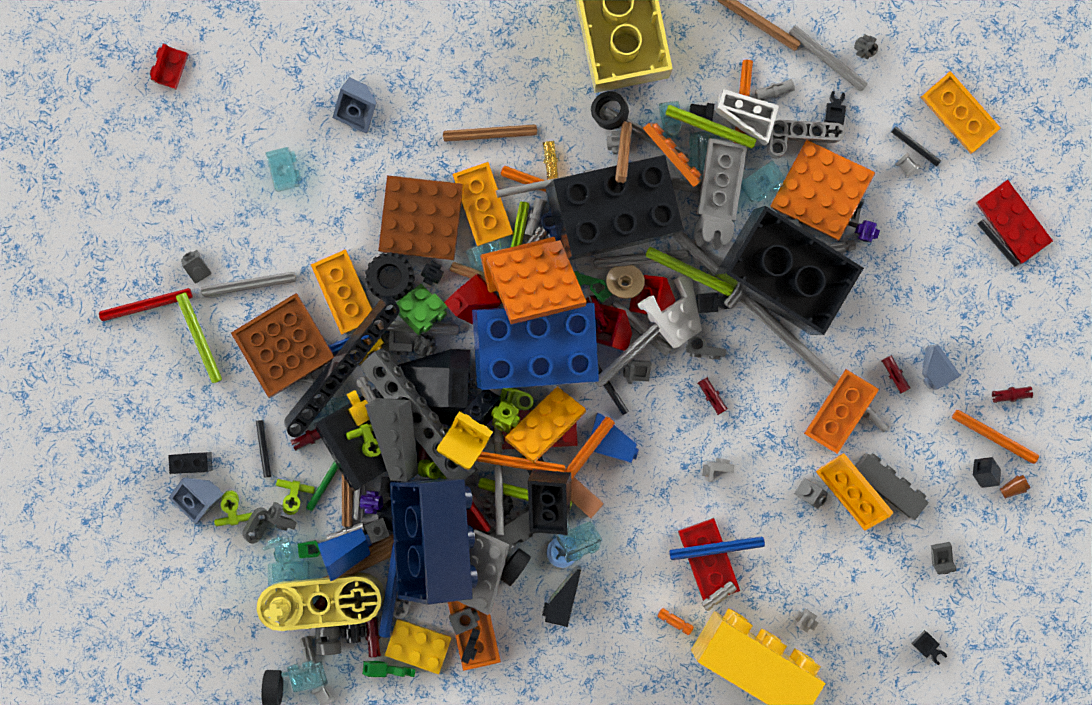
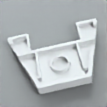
(679, 320)

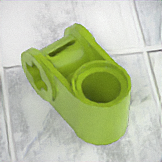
(514, 397)

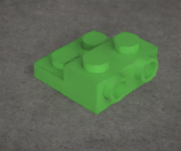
(421, 309)

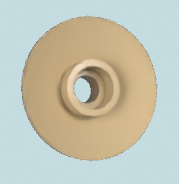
(625, 274)

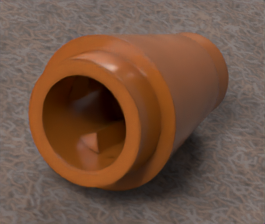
(1015, 487)

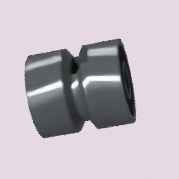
(328, 646)

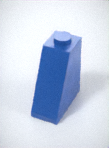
(615, 443)
(344, 552)

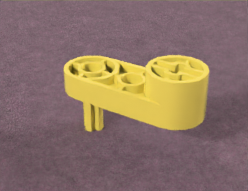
(295, 602)

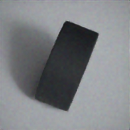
(602, 99)
(515, 566)
(272, 687)

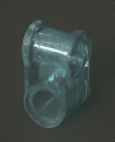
(669, 121)

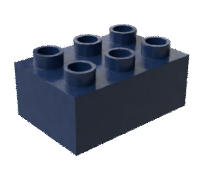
(433, 540)

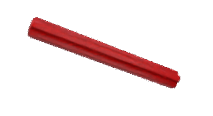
(142, 305)

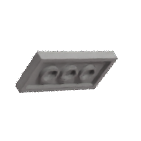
(489, 560)

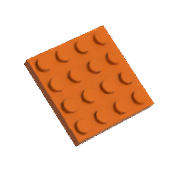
(822, 190)
(535, 282)

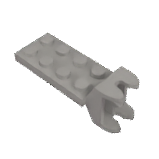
(719, 192)

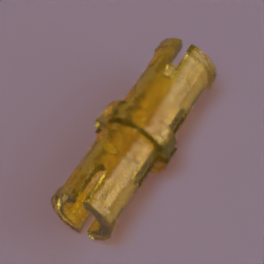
(550, 160)

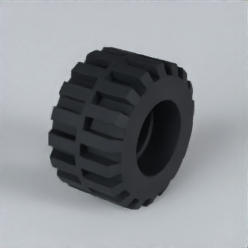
(378, 265)

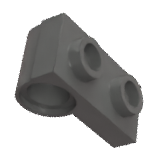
(713, 352)

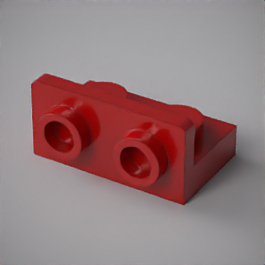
(168, 66)

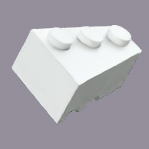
(748, 114)

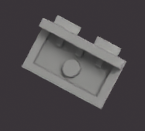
(720, 465)

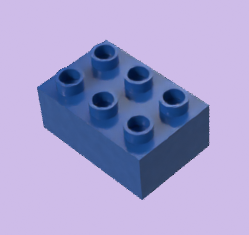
(535, 351)

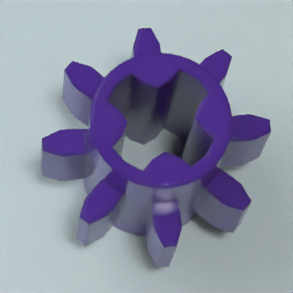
(867, 231)
(371, 502)

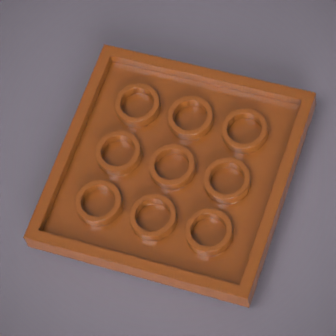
(420, 217)
(283, 345)

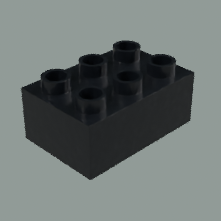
(606, 215)
(789, 271)

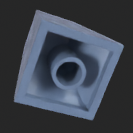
(355, 105)
(937, 368)
(195, 497)

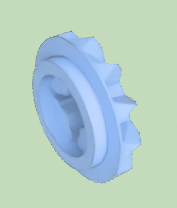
(552, 553)

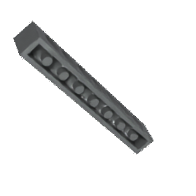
(385, 384)

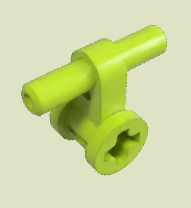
(365, 430)
(430, 469)
(295, 486)
(231, 509)

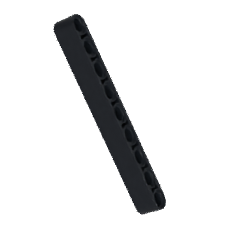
(343, 357)

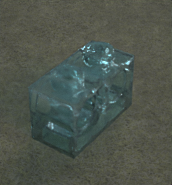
(474, 253)

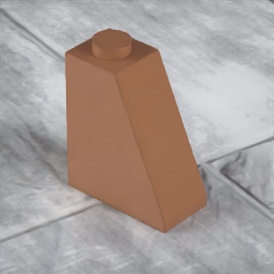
(584, 498)

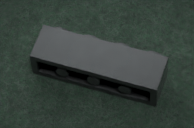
(890, 487)

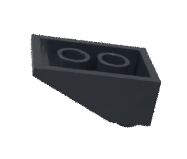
(549, 501)
(561, 601)

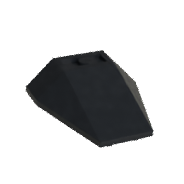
(441, 381)

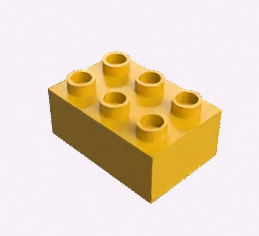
(757, 661)

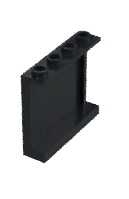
(346, 453)

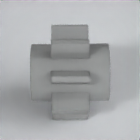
(613, 141)
(806, 620)

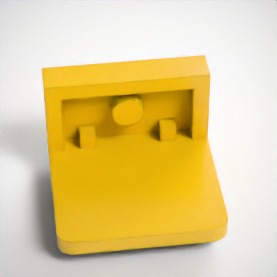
(464, 441)

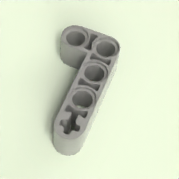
(806, 128)

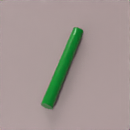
(322, 487)

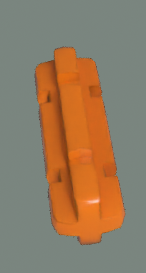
(675, 621)

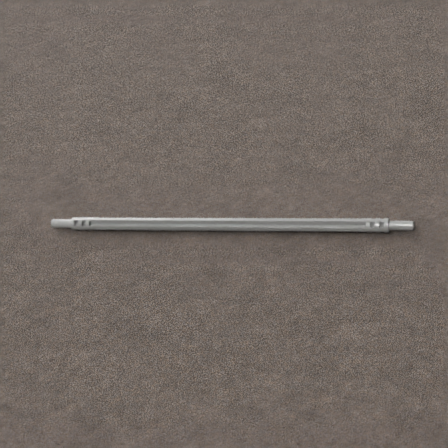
(768, 319)

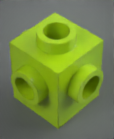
(505, 416)

